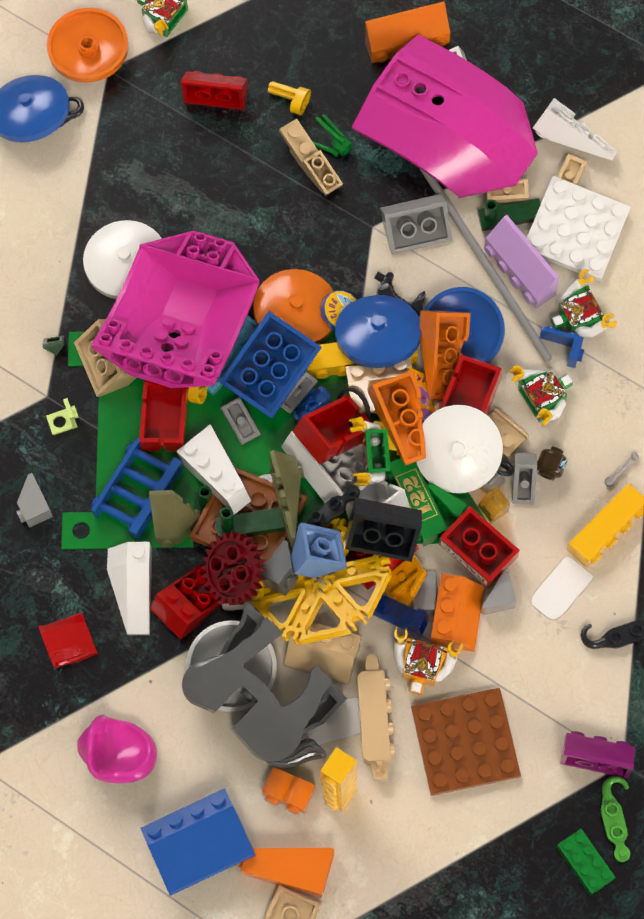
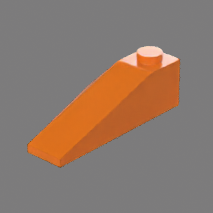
(441, 347)
(400, 412)

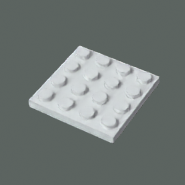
(577, 227)

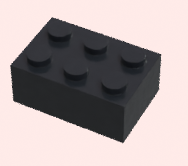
(383, 529)

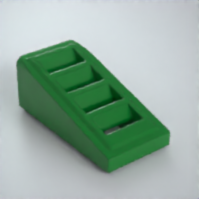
(450, 504)

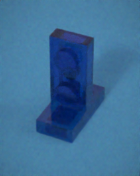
(402, 616)

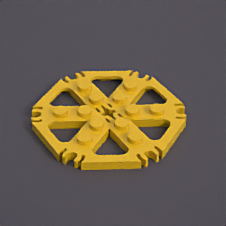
(332, 595)

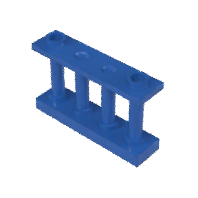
(137, 524)

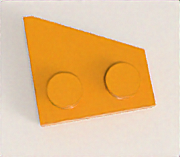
(406, 581)

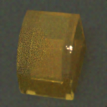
(494, 505)

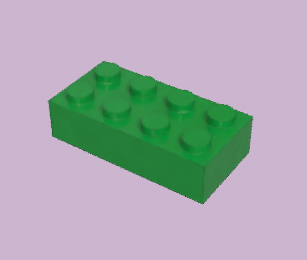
(585, 862)

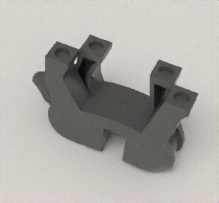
(266, 728)

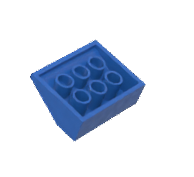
(270, 364)
(197, 841)

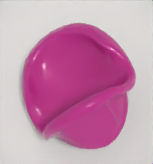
(117, 750)

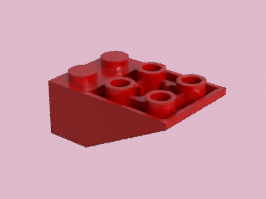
(185, 603)

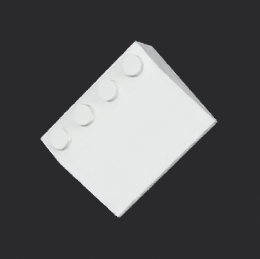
(332, 476)

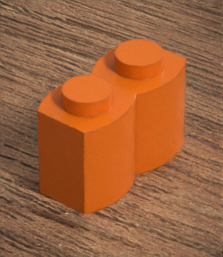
(288, 790)

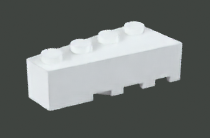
(213, 468)

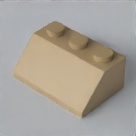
(101, 372)
(364, 377)
(333, 656)

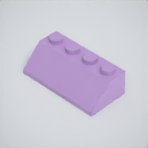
(521, 263)

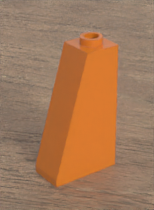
(291, 867)

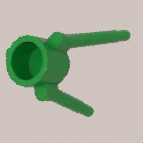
(340, 143)

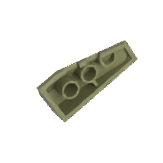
(287, 484)
(171, 517)

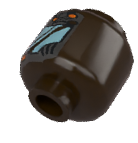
(551, 463)

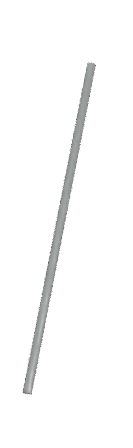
(490, 270)

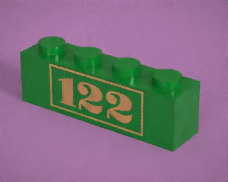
(419, 498)

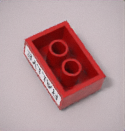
(479, 547)

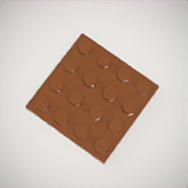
(262, 498)
(465, 741)

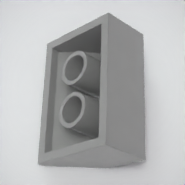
(416, 223)

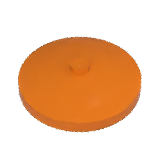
(87, 45)
(296, 299)

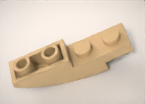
(309, 158)

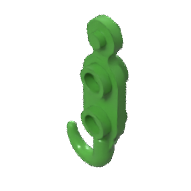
(614, 819)

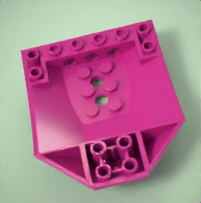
(467, 143)
(183, 287)

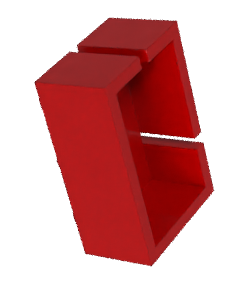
(475, 385)
(167, 417)
(328, 431)

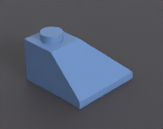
(317, 551)

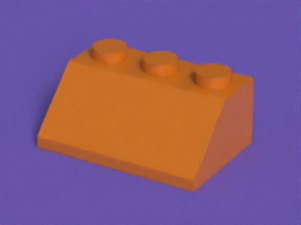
(457, 612)

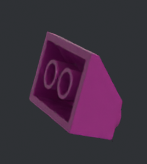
(598, 754)

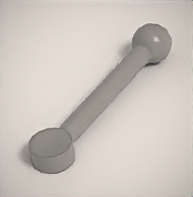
(610, 480)

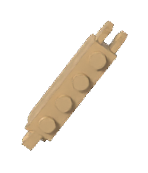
(374, 719)

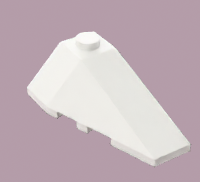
(560, 127)
(130, 576)

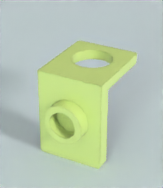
(69, 414)

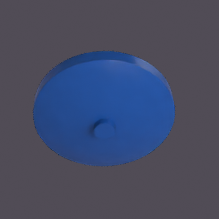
(32, 108)
(486, 320)
(378, 331)

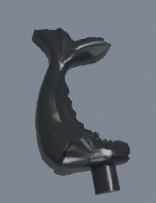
(386, 288)

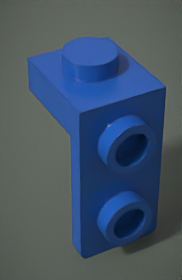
(569, 339)

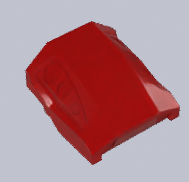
(68, 640)

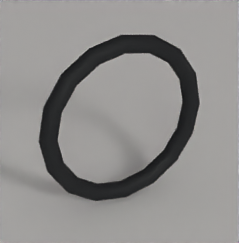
(361, 396)

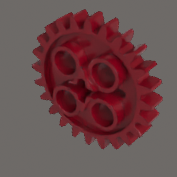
(240, 584)

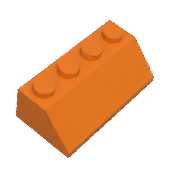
(392, 32)

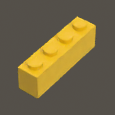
(607, 525)

